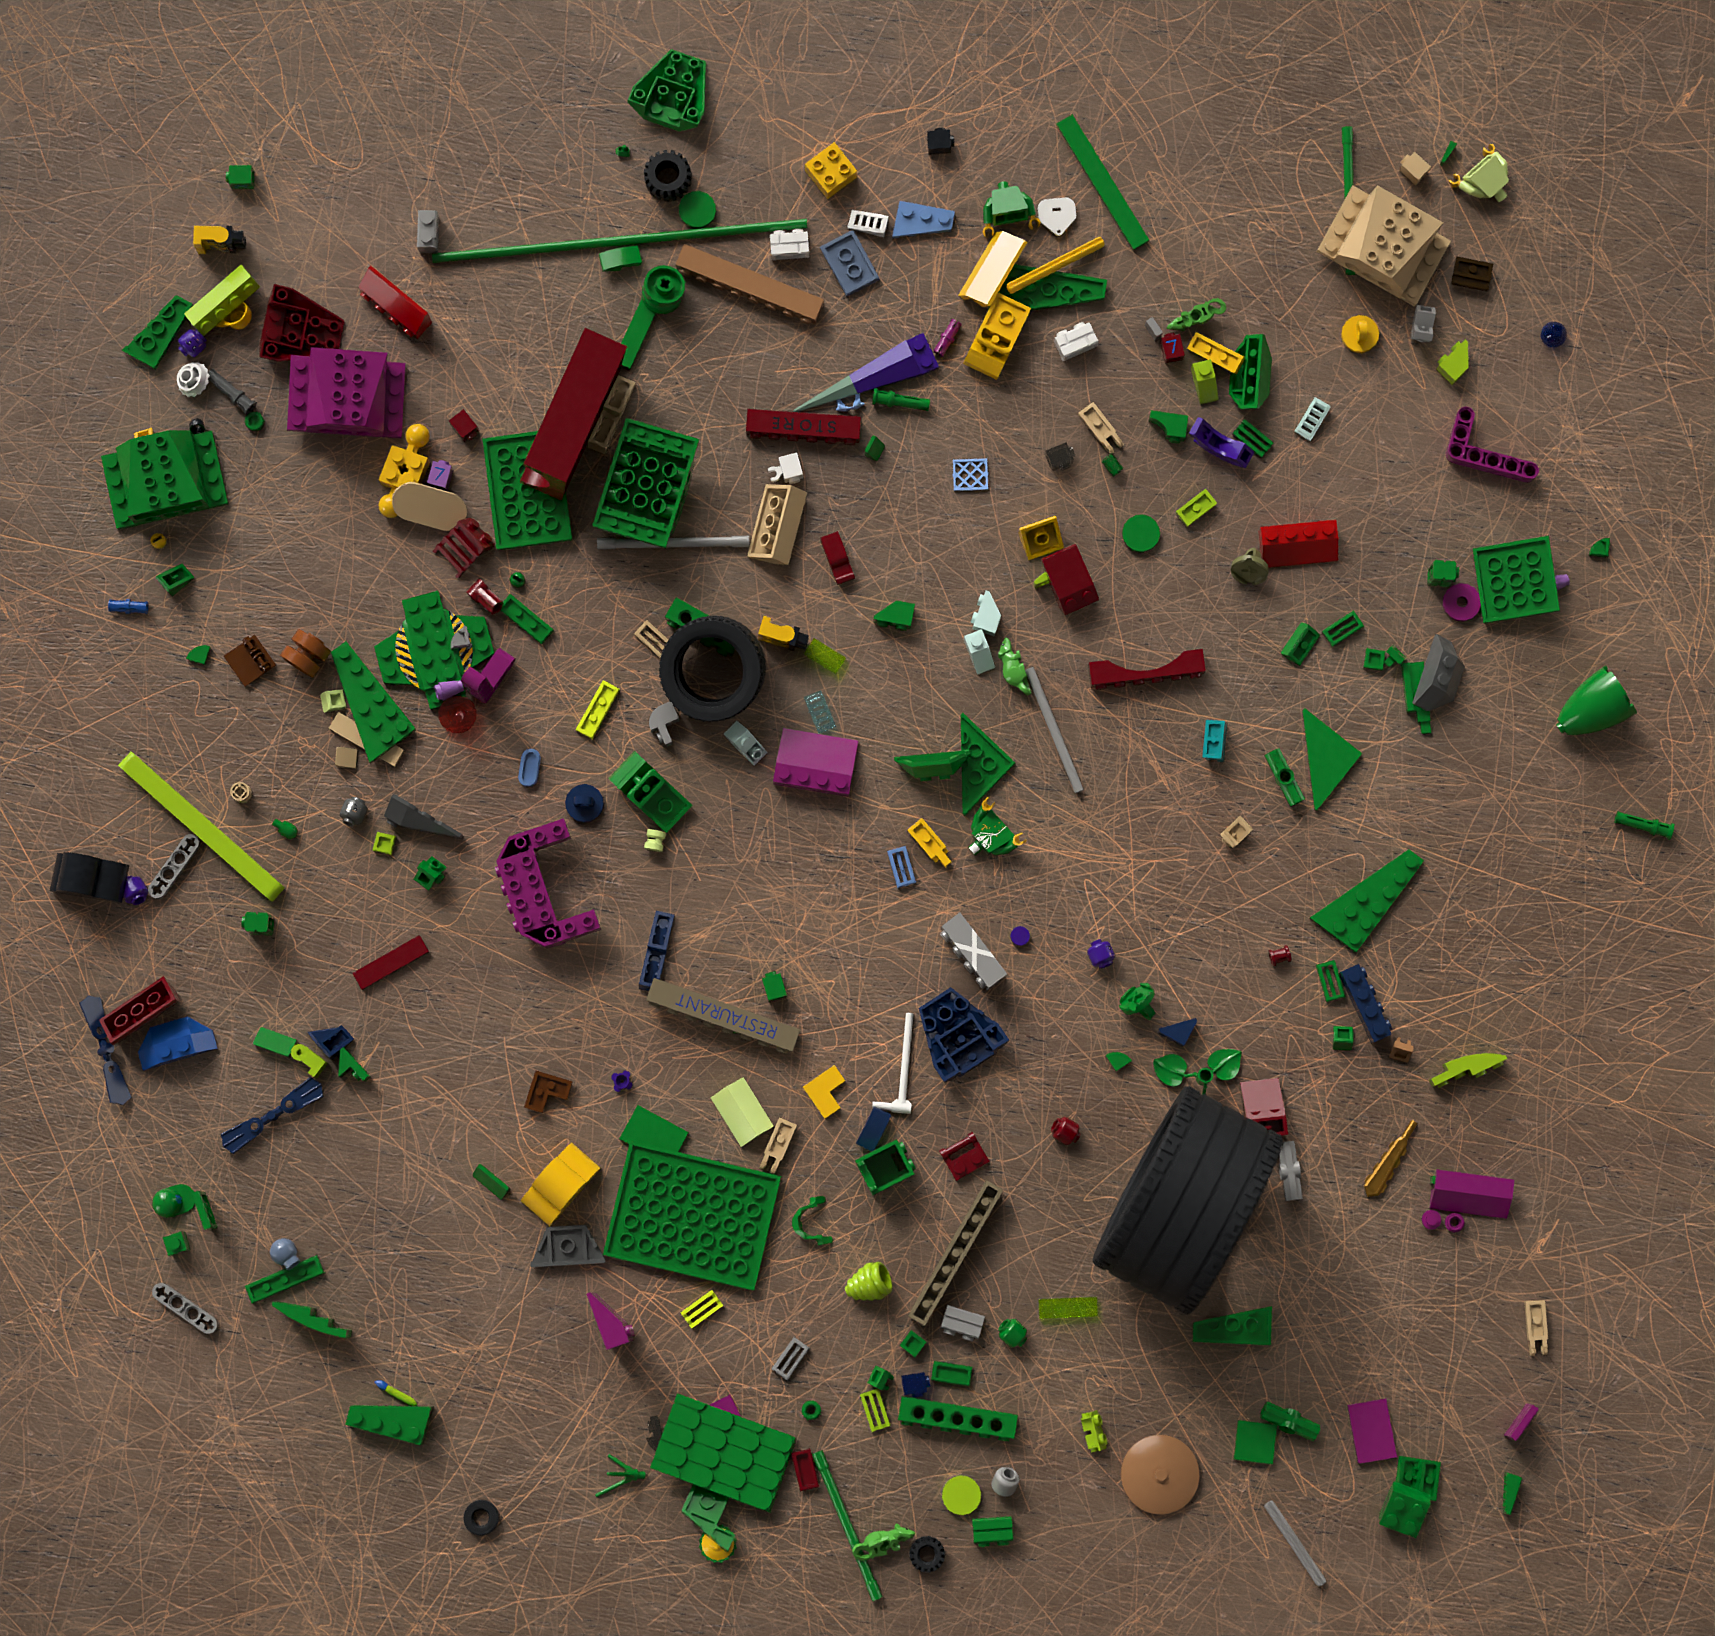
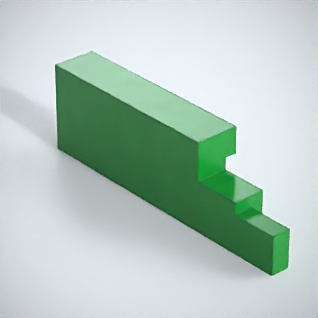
(1411, 677)

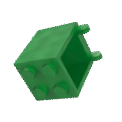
(880, 1169)

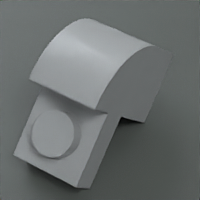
(1423, 323)
(661, 718)

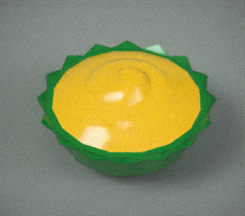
(712, 1550)

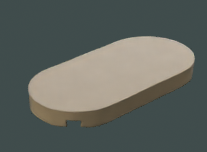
(428, 506)

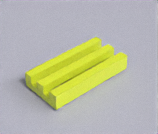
(688, 1318)

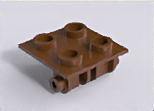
(249, 660)

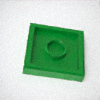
(204, 1210)
(1255, 1442)

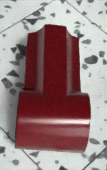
(482, 594)

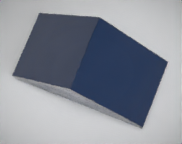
(1178, 1032)

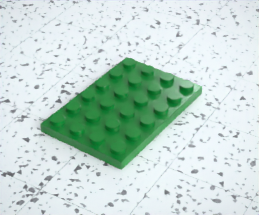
(520, 512)

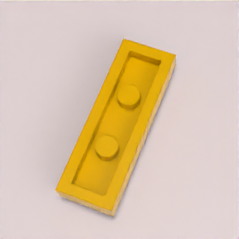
(1216, 352)

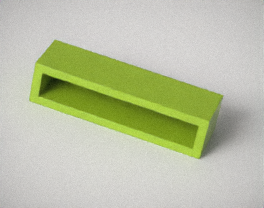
(222, 300)

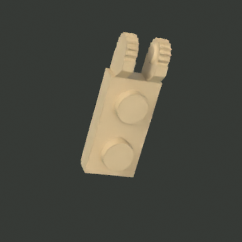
(1100, 426)
(778, 1143)
(1536, 1325)

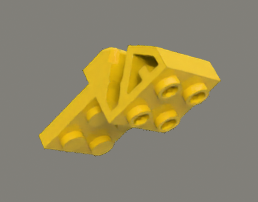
(996, 336)

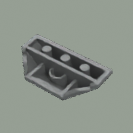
(1440, 675)

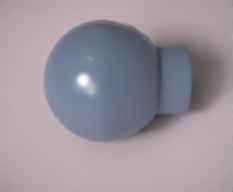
(284, 1253)

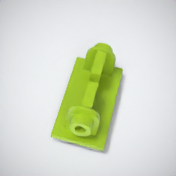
(1097, 1439)

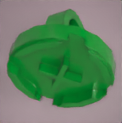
(1138, 1000)

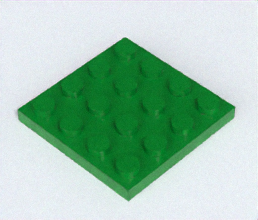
(1516, 579)

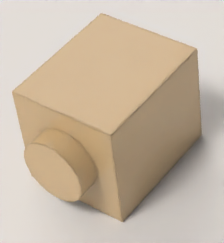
(1414, 167)

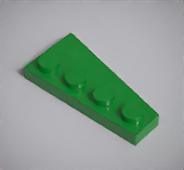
(1239, 1328)

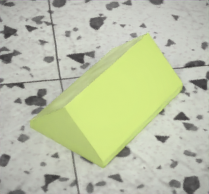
(742, 1111)

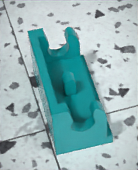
(1214, 740)

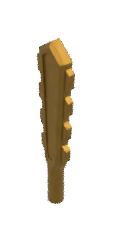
(1383, 1171)

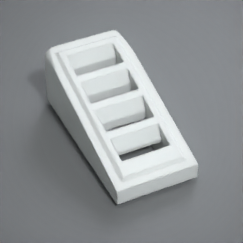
(870, 216)

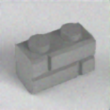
(427, 231)
(962, 1322)

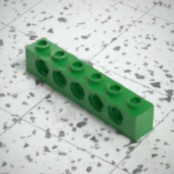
(1007, 1420)

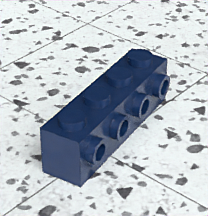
(1365, 1004)

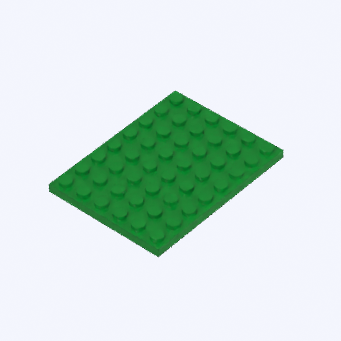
(692, 1215)

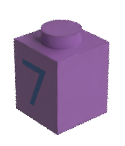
(440, 475)

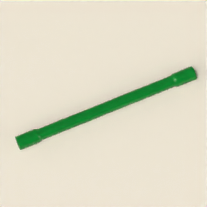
(1347, 142)
(823, 1467)

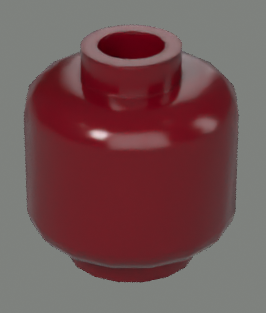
(1065, 1130)

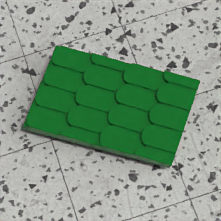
(723, 1453)

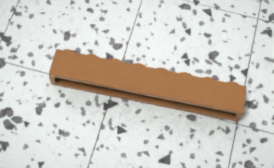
(749, 284)

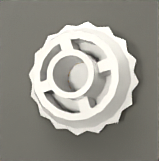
(192, 379)

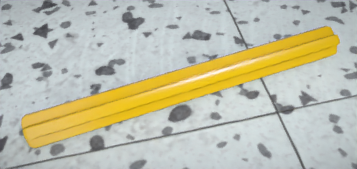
(1055, 265)

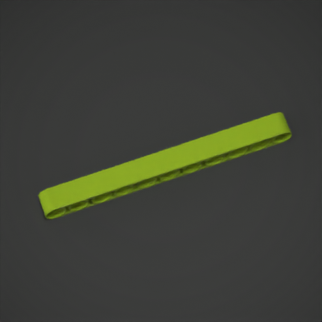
(201, 826)

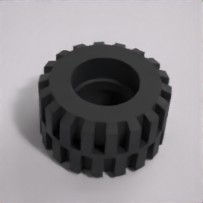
(663, 161)

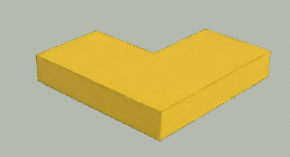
(820, 1089)

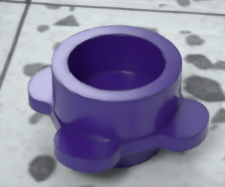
(625, 1085)

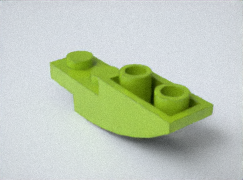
(1474, 1064)

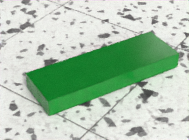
(526, 619)

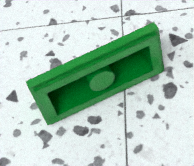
(1300, 643)
(274, 1042)
(491, 1181)

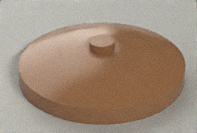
(1160, 1474)

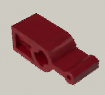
(837, 558)

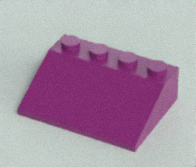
(815, 762)
(611, 1325)

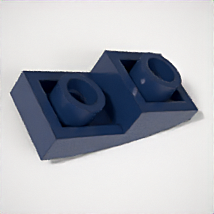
(873, 1129)

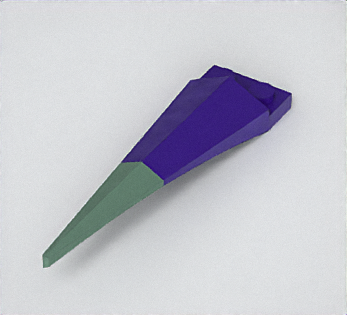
(903, 362)

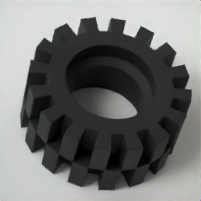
(927, 1566)

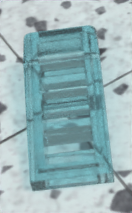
(820, 729)

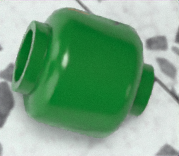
(1012, 1333)

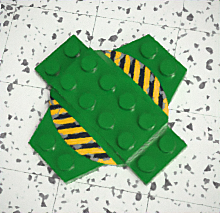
(422, 647)

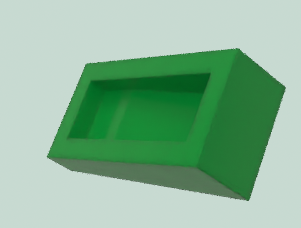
(1449, 150)

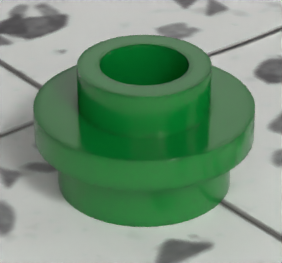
(815, 1415)

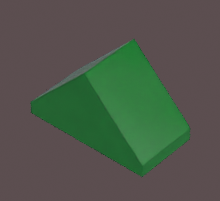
(175, 579)

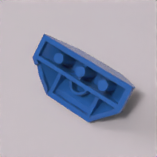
(175, 1042)

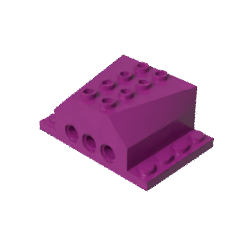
(346, 393)

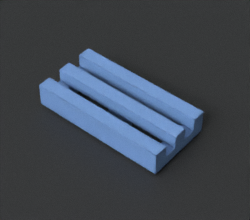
(905, 883)

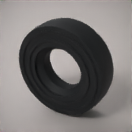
(469, 1517)

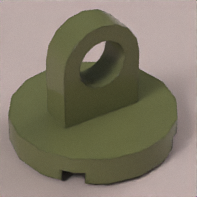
(1250, 568)

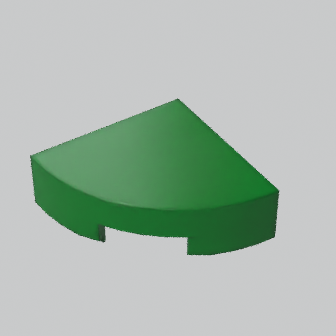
(1600, 548)
(199, 654)
(1118, 1060)

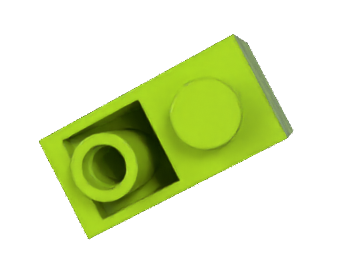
(1455, 364)

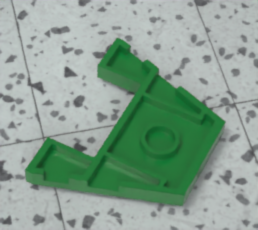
(705, 1510)

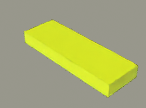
(597, 709)

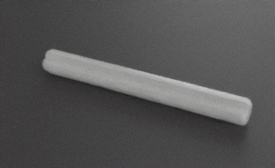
(1295, 1543)

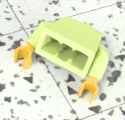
(1486, 177)

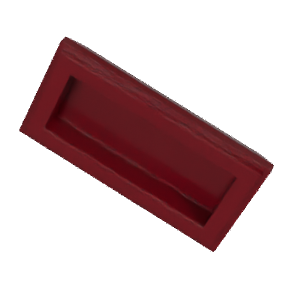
(805, 1469)

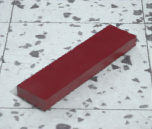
(390, 962)

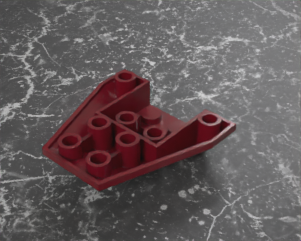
(295, 325)

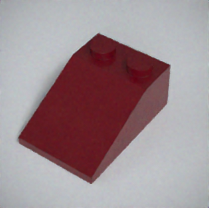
(1069, 579)

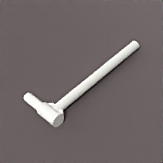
(902, 1105)

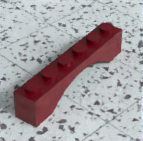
(1106, 673)

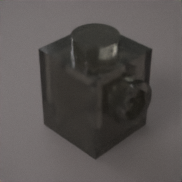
(1060, 457)

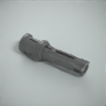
(237, 396)

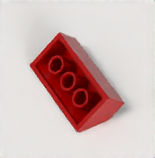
(394, 303)
(1299, 543)

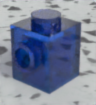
(915, 1384)

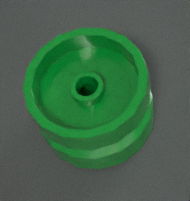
(663, 289)

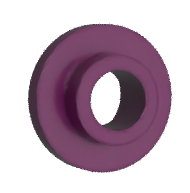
(1460, 1220)

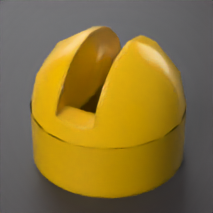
(160, 543)

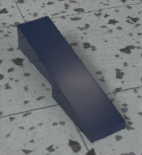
(656, 949)

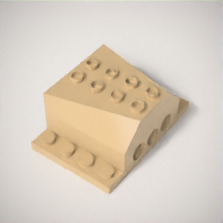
(1385, 242)

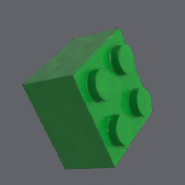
(1404, 1509)

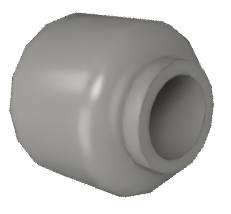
(1005, 1481)

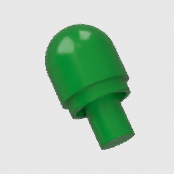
(286, 829)

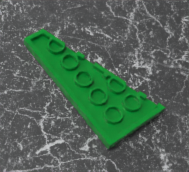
(1055, 289)
(374, 711)
(1362, 907)

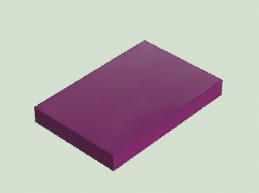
(1371, 1431)

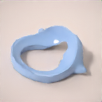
(857, 404)

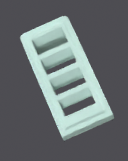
(1321, 405)

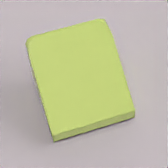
(333, 700)

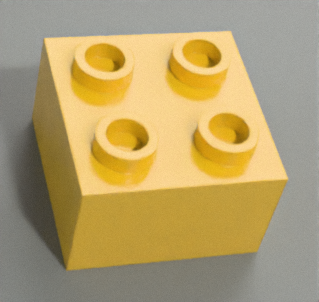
(830, 170)

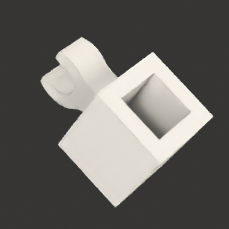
(789, 468)

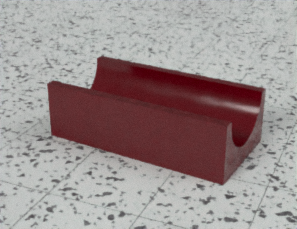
(573, 414)

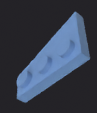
(921, 219)

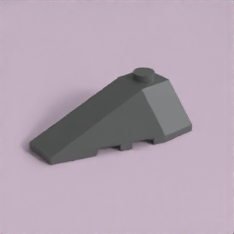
(408, 816)

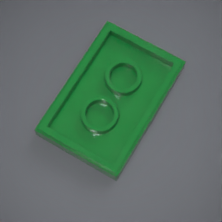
(653, 1131)

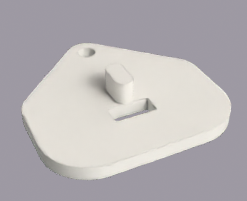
(1057, 219)

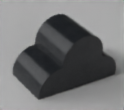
(89, 877)

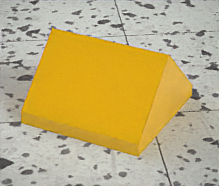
(1041, 538)

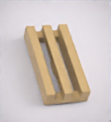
(658, 633)

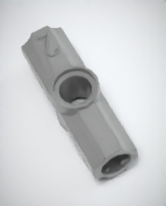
(1290, 1171)

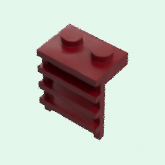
(471, 537)

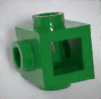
(430, 873)

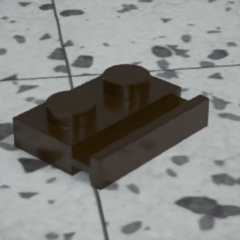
(1471, 273)

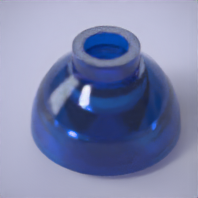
(1553, 334)

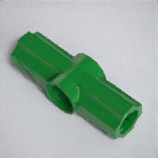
(1279, 765)
(1290, 1421)

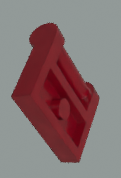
(967, 1162)

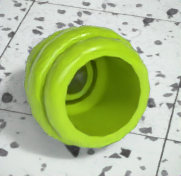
(870, 1282)

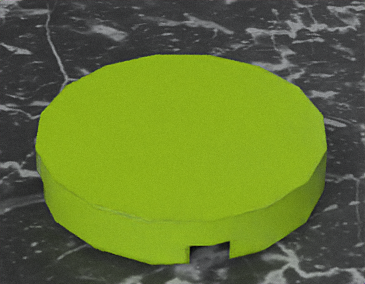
(961, 1495)

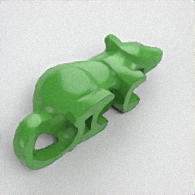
(1199, 315)
(1013, 671)
(880, 1541)

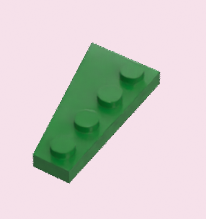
(156, 338)

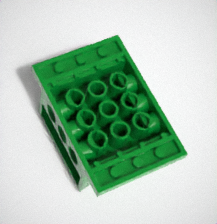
(163, 477)
(647, 483)

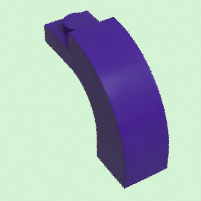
(1220, 445)

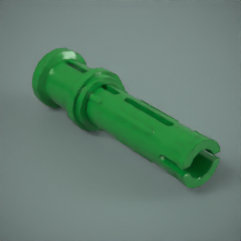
(892, 399)
(1653, 827)

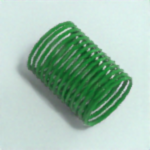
(1109, 465)

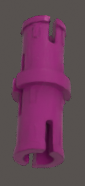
(947, 338)

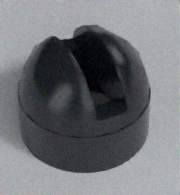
(193, 428)

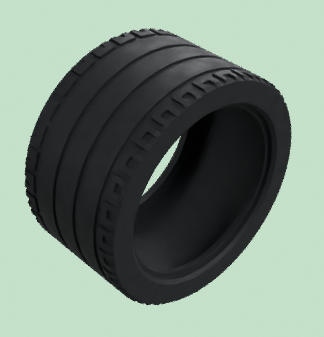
(1188, 1200)

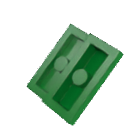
(1419, 1474)

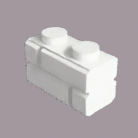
(789, 245)
(1075, 341)

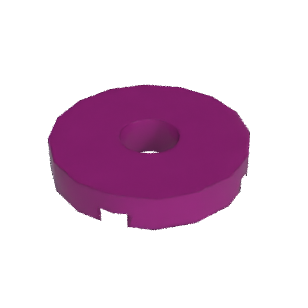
(1461, 591)

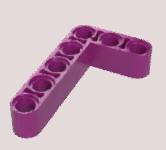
(1482, 454)
(484, 684)

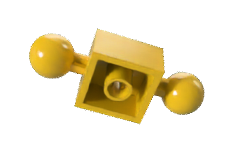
(398, 459)

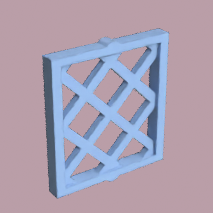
(970, 461)

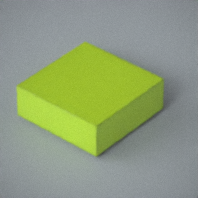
(384, 843)

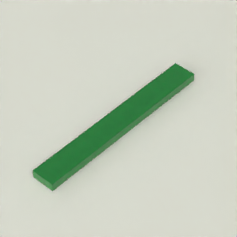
(1102, 182)

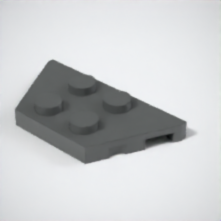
(567, 1247)

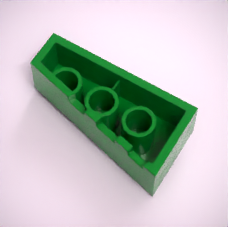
(398, 1422)

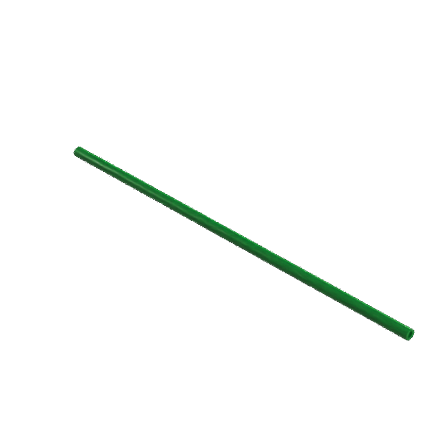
(619, 240)

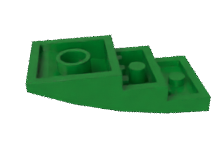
(306, 1316)

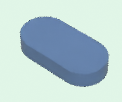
(529, 767)

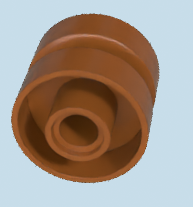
(308, 649)

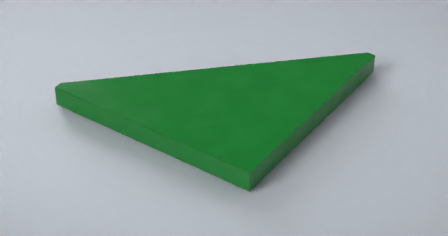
(1327, 756)
(984, 766)

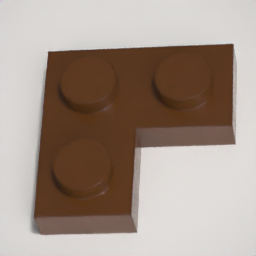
(542, 1087)

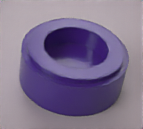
(1019, 936)

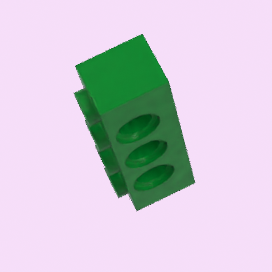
(679, 609)

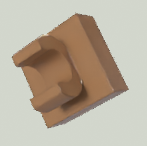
(1401, 1051)

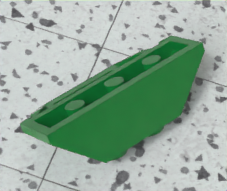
(1252, 382)
(933, 764)

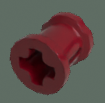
(1280, 955)

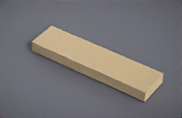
(347, 728)

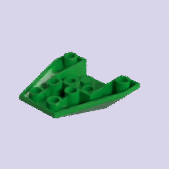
(672, 92)

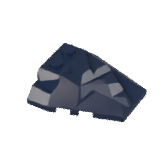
(959, 1034)

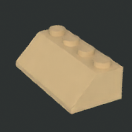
(777, 524)

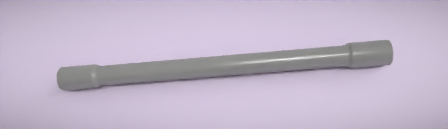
(734, 541)

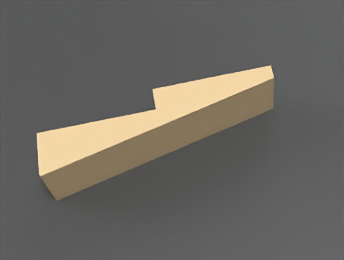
(611, 414)

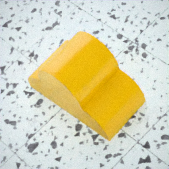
(560, 1184)

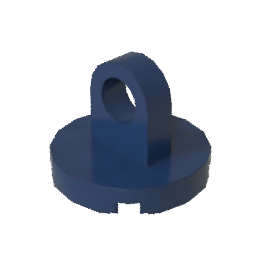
(584, 803)

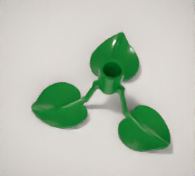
(1223, 1062)

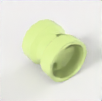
(654, 840)

